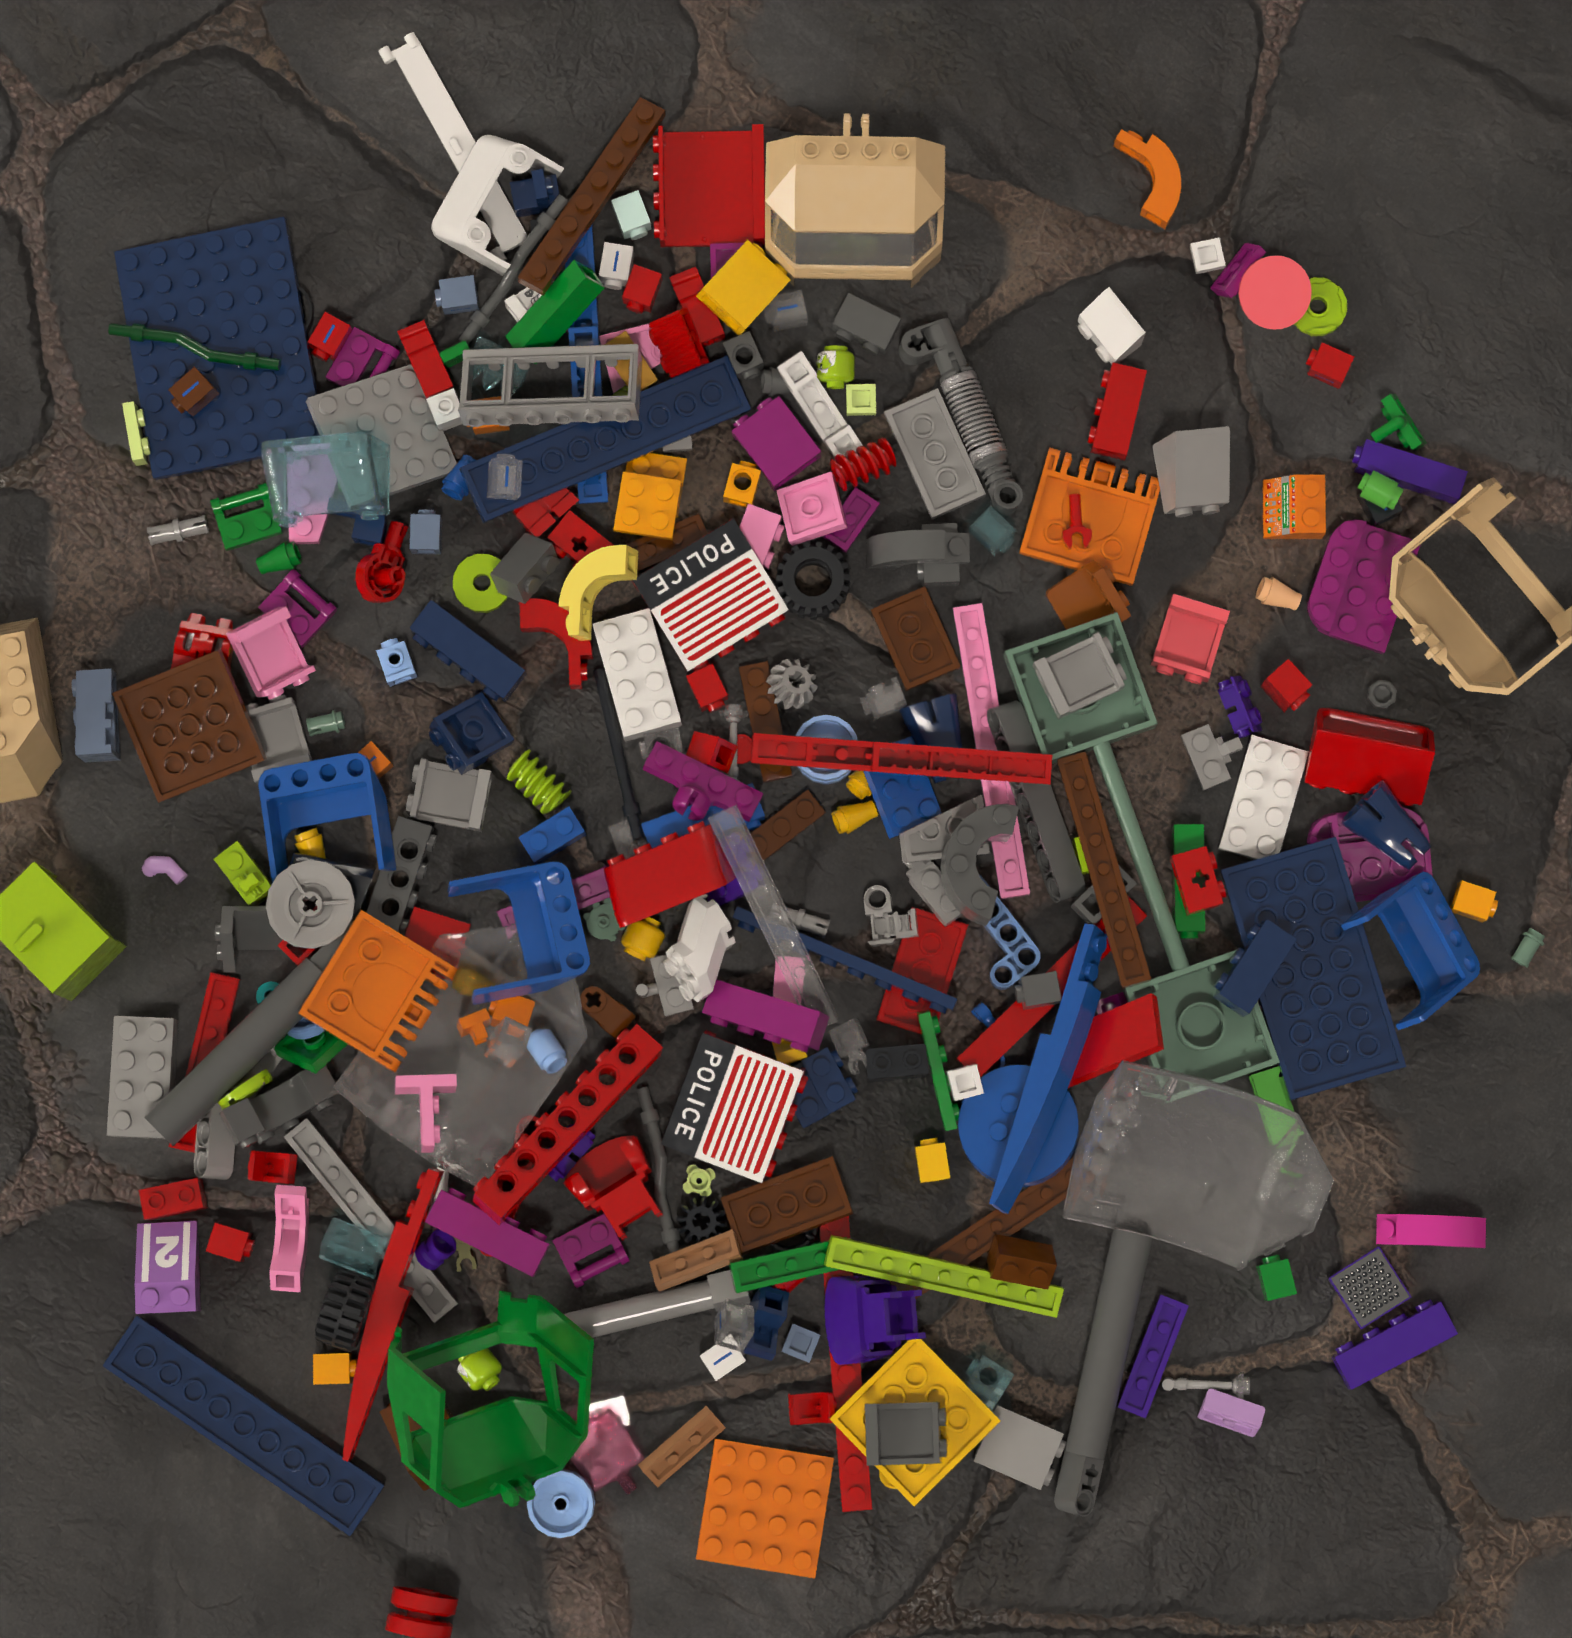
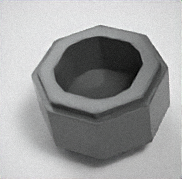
(1381, 694)

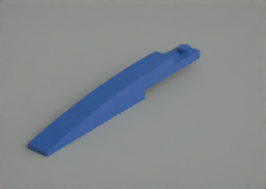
(586, 333)
(1051, 1069)

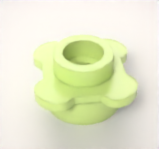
(695, 1173)

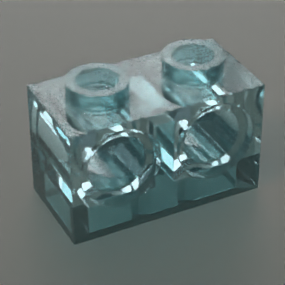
(988, 1393)

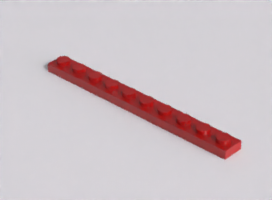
(846, 1381)

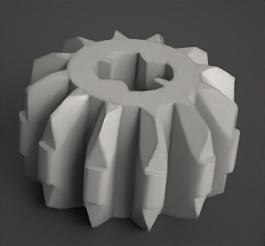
(795, 692)

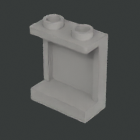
(1080, 675)
(279, 734)
(448, 796)
(1020, 1448)

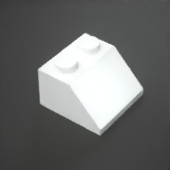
(1110, 327)

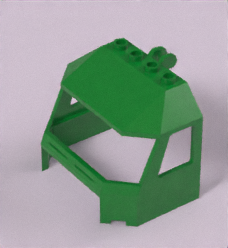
(503, 1441)

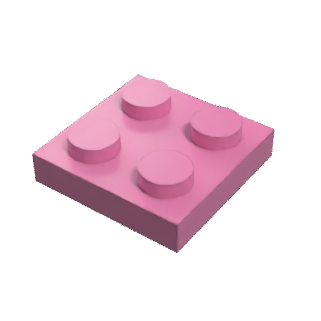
(811, 508)

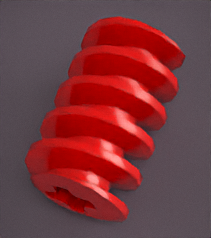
(862, 463)

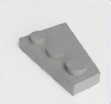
(929, 838)

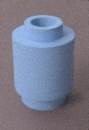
(546, 1050)

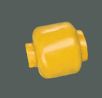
(643, 938)

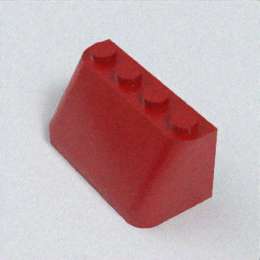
(1360, 750)
(666, 874)

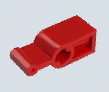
(686, 287)
(425, 359)

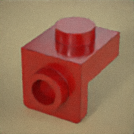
(272, 1167)
(811, 1407)

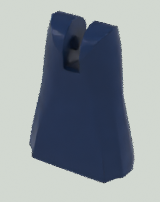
(934, 723)
(1386, 825)

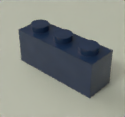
(1253, 967)

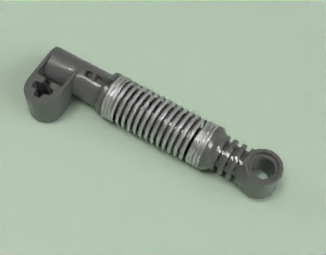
(970, 412)

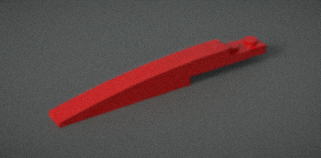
(901, 758)
(387, 1309)

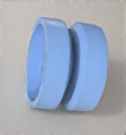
(826, 727)
(579, 1506)

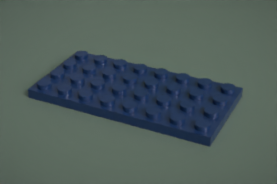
(1326, 995)

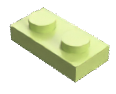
(134, 422)

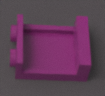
(776, 442)

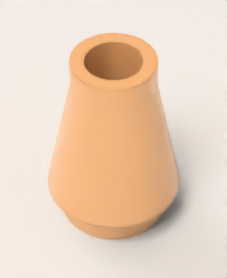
(1275, 593)

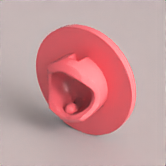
(1274, 292)

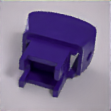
(868, 1318)

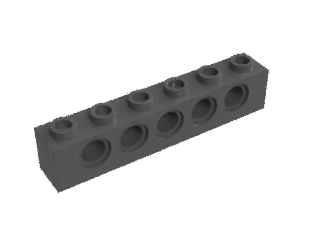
(404, 833)

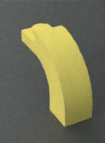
(588, 579)

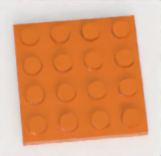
(765, 1508)

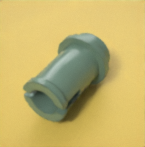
(326, 723)
(1528, 947)

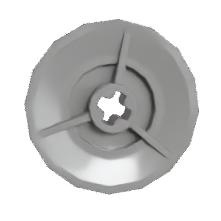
(310, 882)

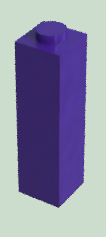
(1411, 471)

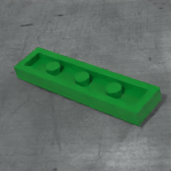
(936, 1056)
(780, 1267)

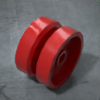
(422, 1608)

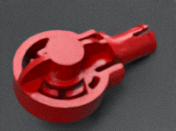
(383, 567)

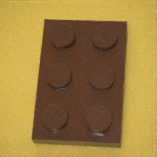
(915, 638)

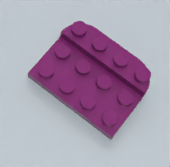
(1354, 585)
(1368, 867)

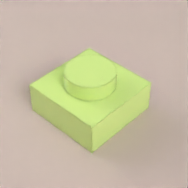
(860, 399)

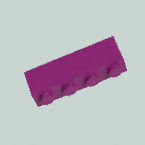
(766, 1015)
(476, 1228)

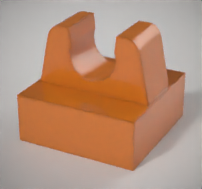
(475, 1026)

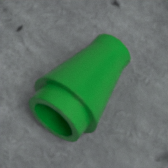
(283, 557)

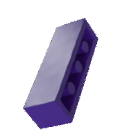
(1394, 1344)

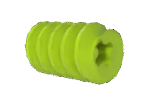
(537, 783)

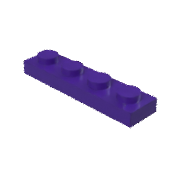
(1152, 1356)

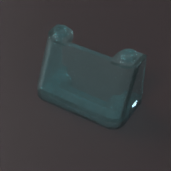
(327, 476)

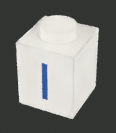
(616, 265)
(722, 1360)

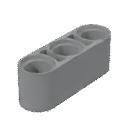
(213, 1147)

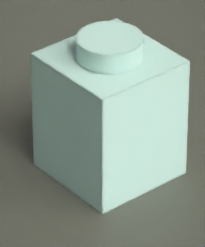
(631, 215)

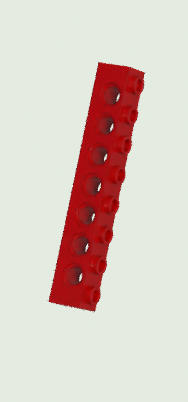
(501, 1204)

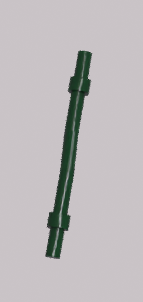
(140, 333)

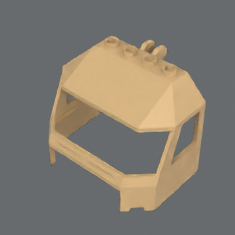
(1443, 621)

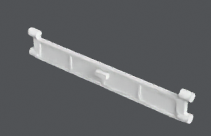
(454, 136)

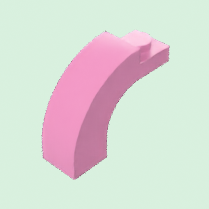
(290, 1238)

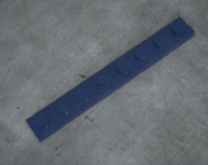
(859, 967)

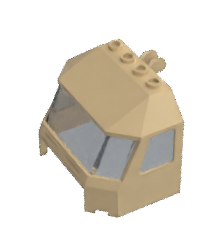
(854, 205)

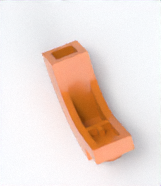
(1163, 170)

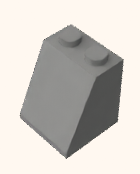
(1194, 470)

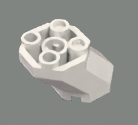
(699, 949)

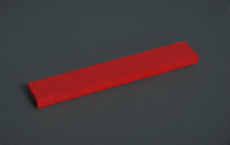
(211, 1030)

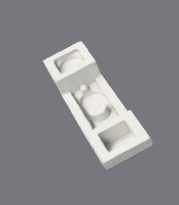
(817, 405)

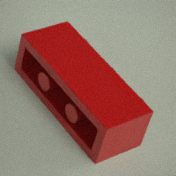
(1117, 411)

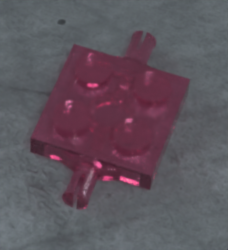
(606, 1452)

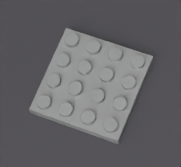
(395, 412)

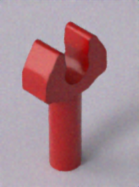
(1076, 525)

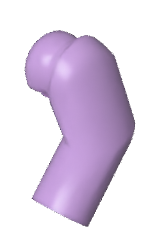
(163, 864)

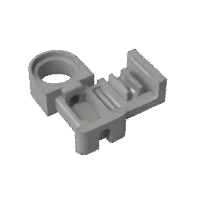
(888, 925)

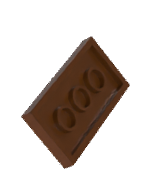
(787, 1205)

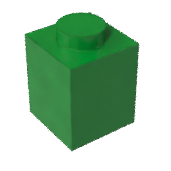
(1276, 1278)

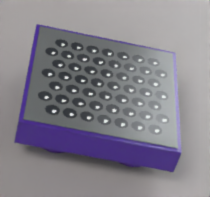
(1369, 1287)

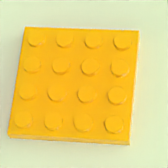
(919, 1376)

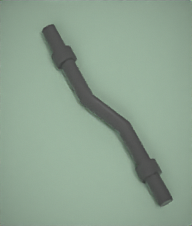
(545, 221)
(651, 1118)

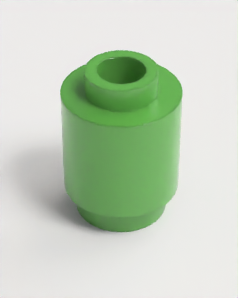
(1380, 490)

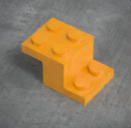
(650, 496)

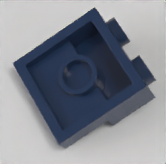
(470, 733)
(825, 1088)

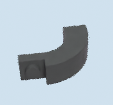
(917, 546)

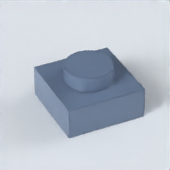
(800, 1343)

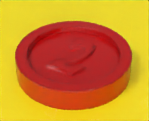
(744, 749)

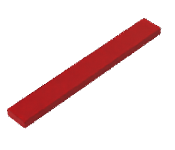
(1017, 1022)

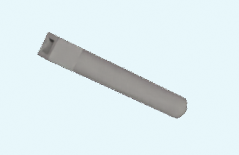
(658, 1305)

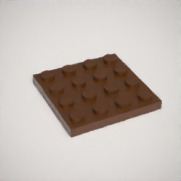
(189, 725)

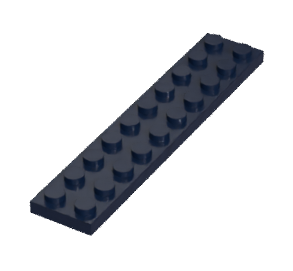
(589, 449)
(243, 1425)

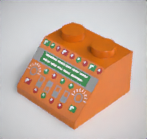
(1294, 507)

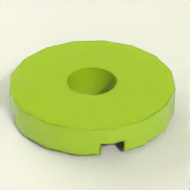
(1336, 309)
(464, 588)
(246, 1089)

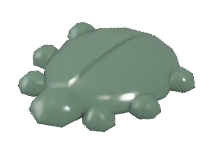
(602, 921)

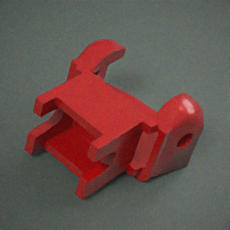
(613, 1181)

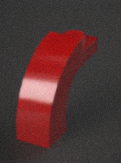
(548, 617)

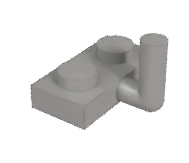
(666, 987)

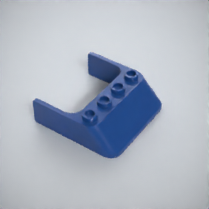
(321, 794)
(545, 924)
(1427, 941)

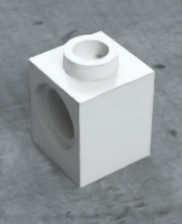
(445, 409)

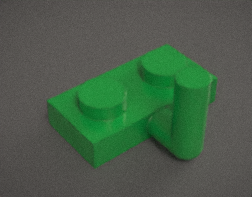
(1398, 419)

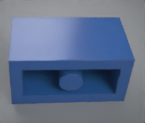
(552, 836)

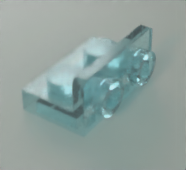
(353, 1248)

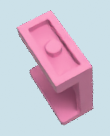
(270, 653)

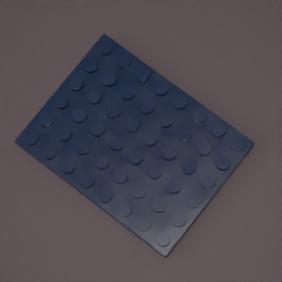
(234, 296)

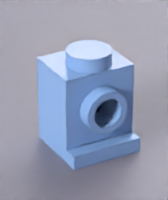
(397, 672)

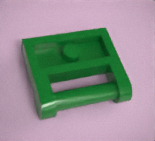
(248, 526)

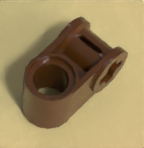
(610, 1015)

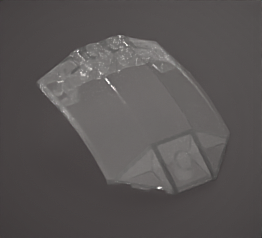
(490, 1099)
(1196, 1166)

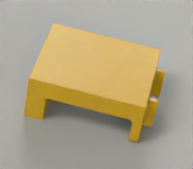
(743, 287)

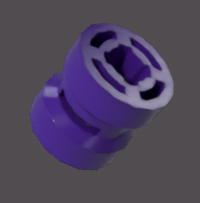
(435, 1249)

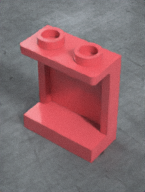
(1189, 639)

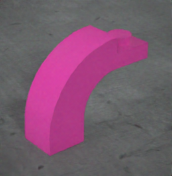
(1431, 1230)

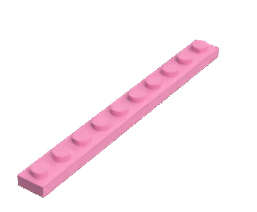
(981, 697)

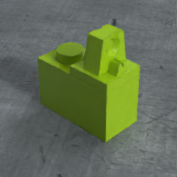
(244, 874)

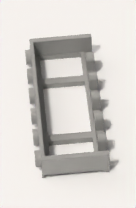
(550, 410)

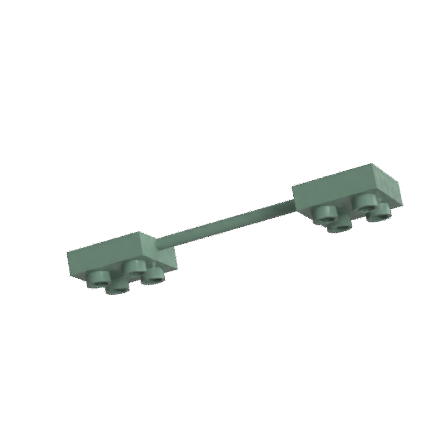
(1197, 1029)

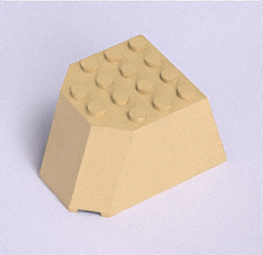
(27, 716)

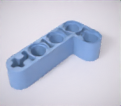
(1011, 948)

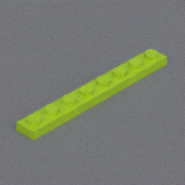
(939, 1276)

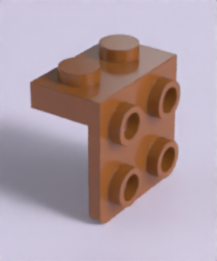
(1087, 596)

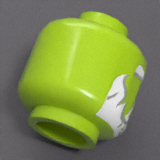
(835, 366)
(480, 1369)

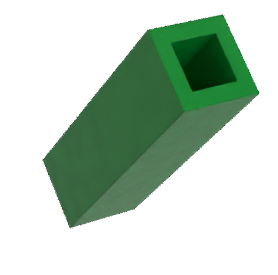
(557, 308)
(1186, 838)

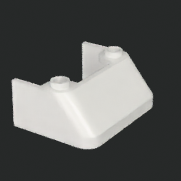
(456, 217)

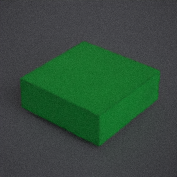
(454, 354)

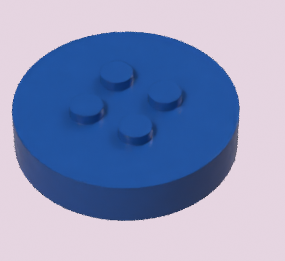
(989, 1117)

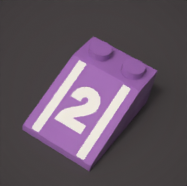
(167, 1268)

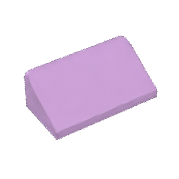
(1231, 1412)

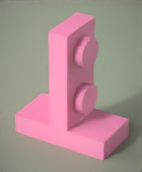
(429, 1105)

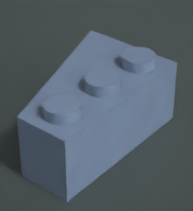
(96, 716)

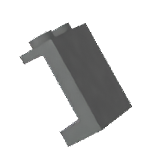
(905, 1433)

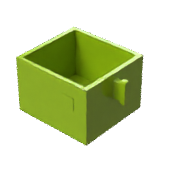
(54, 933)

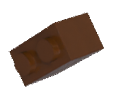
(1021, 1261)

